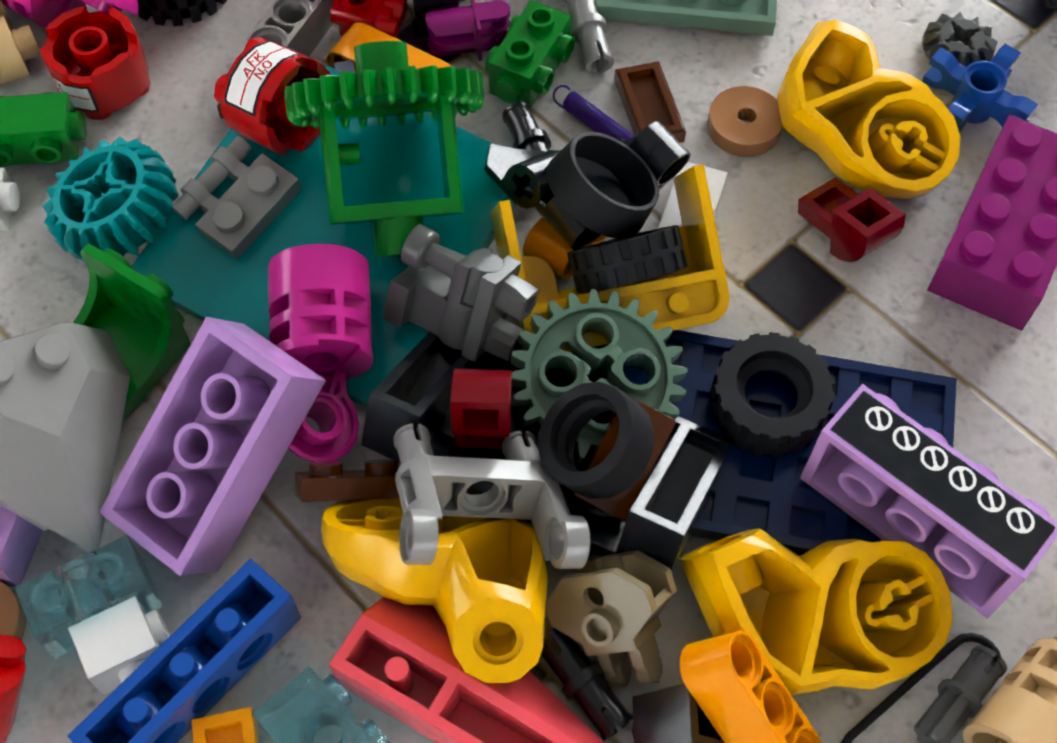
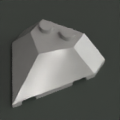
(60, 428)

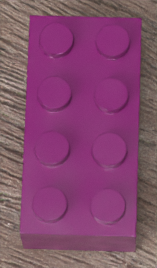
(1008, 230)

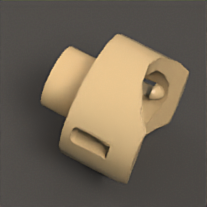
(15, 48)

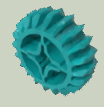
(111, 198)

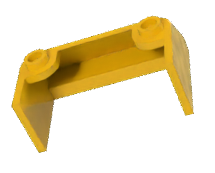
(681, 298)

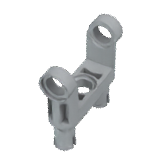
(521, 490)

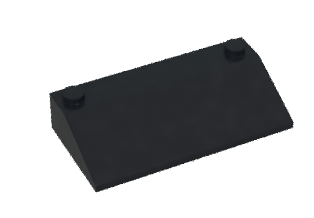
(665, 508)

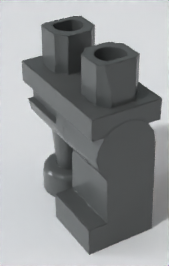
(460, 296)

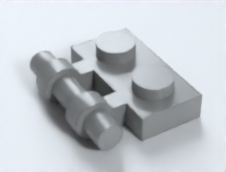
(246, 207)

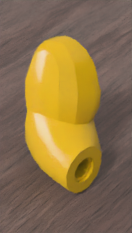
(866, 120)
(483, 580)
(828, 617)

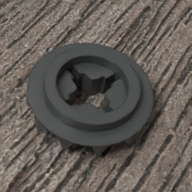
(940, 34)

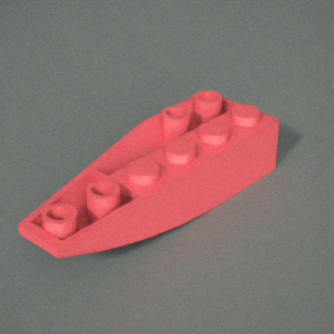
(406, 667)

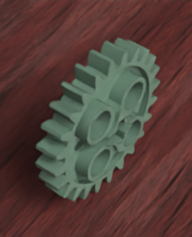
(630, 343)

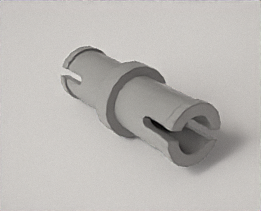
(589, 32)

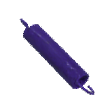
(592, 116)

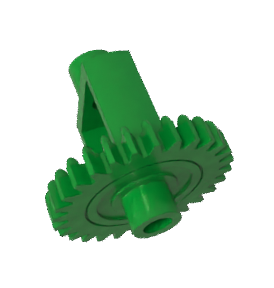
(379, 90)

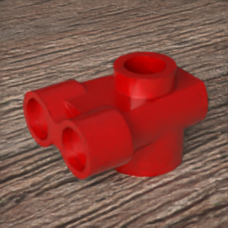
(379, 14)

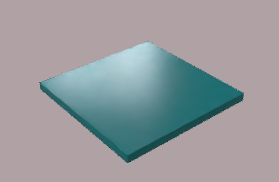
(393, 167)

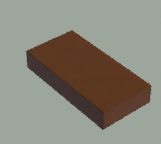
(648, 98)

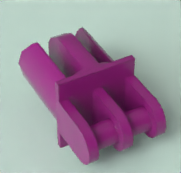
(467, 28)

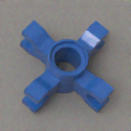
(979, 87)

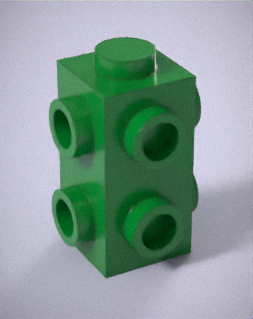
(530, 54)
(39, 129)

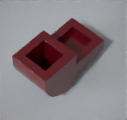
(850, 219)
(481, 407)

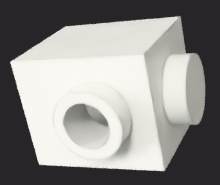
(117, 642)

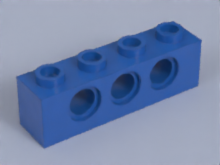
(195, 663)

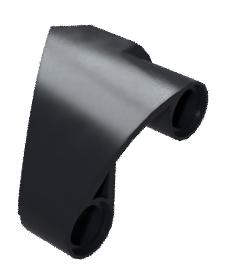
(525, 181)

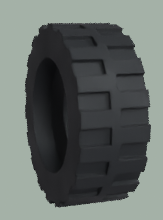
(627, 260)
(781, 356)

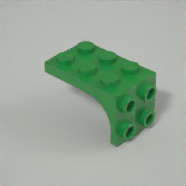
(138, 318)

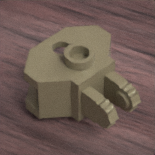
(614, 611)

